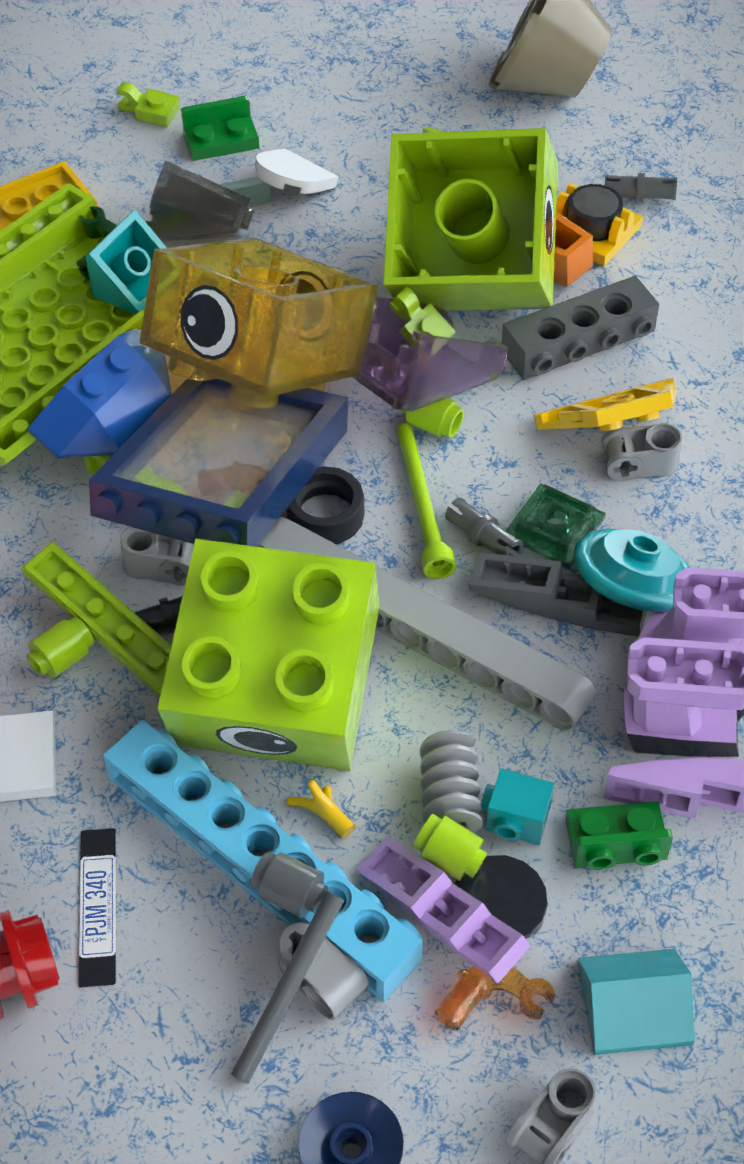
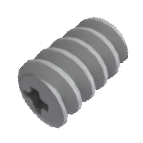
(451, 778)

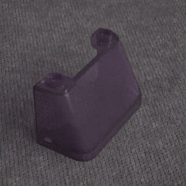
(428, 370)

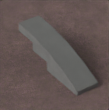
(547, 591)

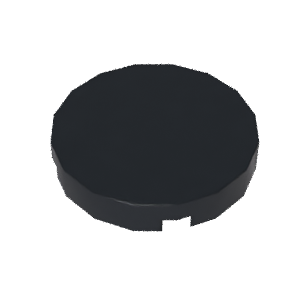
(509, 892)

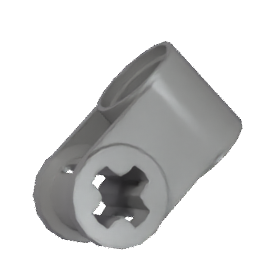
(645, 451)
(154, 556)
(332, 977)
(547, 1126)

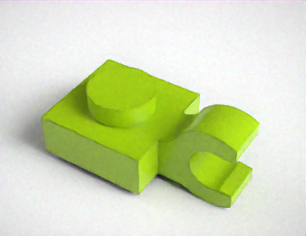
(152, 107)
(426, 320)

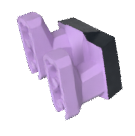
(690, 670)

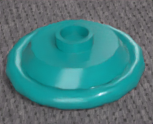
(629, 567)

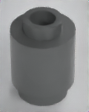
(289, 883)

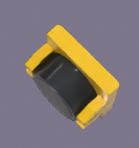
(601, 214)

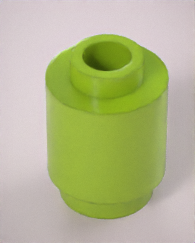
(438, 418)
(59, 647)
(450, 847)

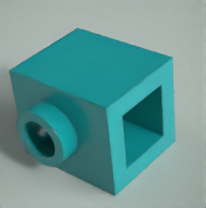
(517, 806)

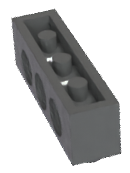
(579, 327)

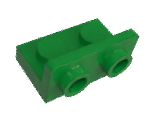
(219, 128)
(618, 835)

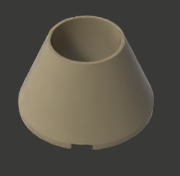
(552, 48)

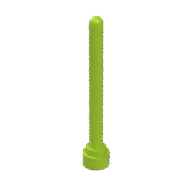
(437, 557)

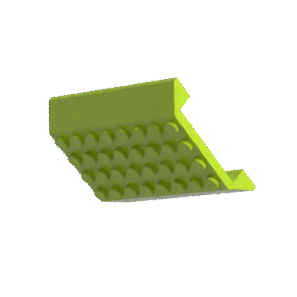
(48, 312)

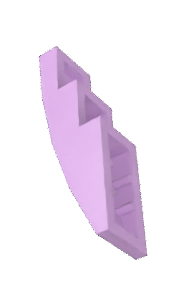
(679, 784)
(443, 908)

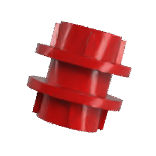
(25, 959)

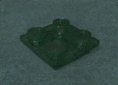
(550, 539)

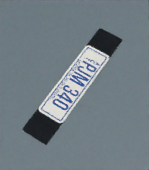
(97, 908)

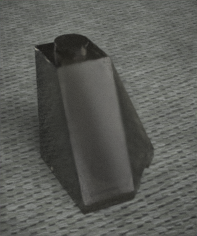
(196, 207)

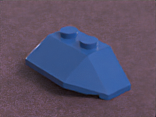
(105, 400)

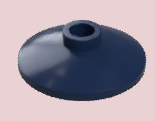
(347, 1120)

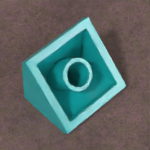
(123, 264)
(637, 1001)

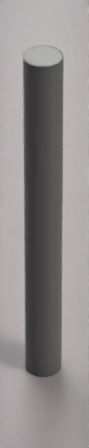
(287, 987)

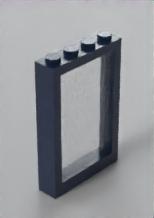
(216, 464)

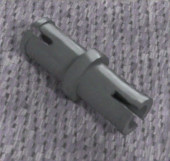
(643, 187)
(483, 529)

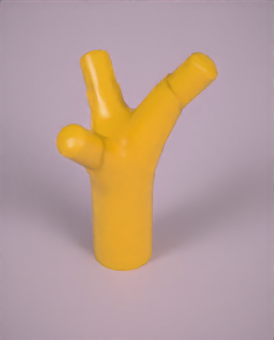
(324, 806)

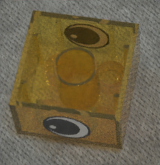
(256, 318)

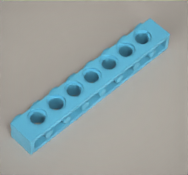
(147, 750)

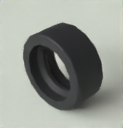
(331, 482)

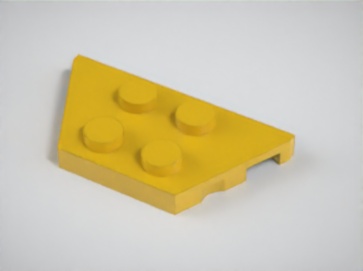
(611, 409)

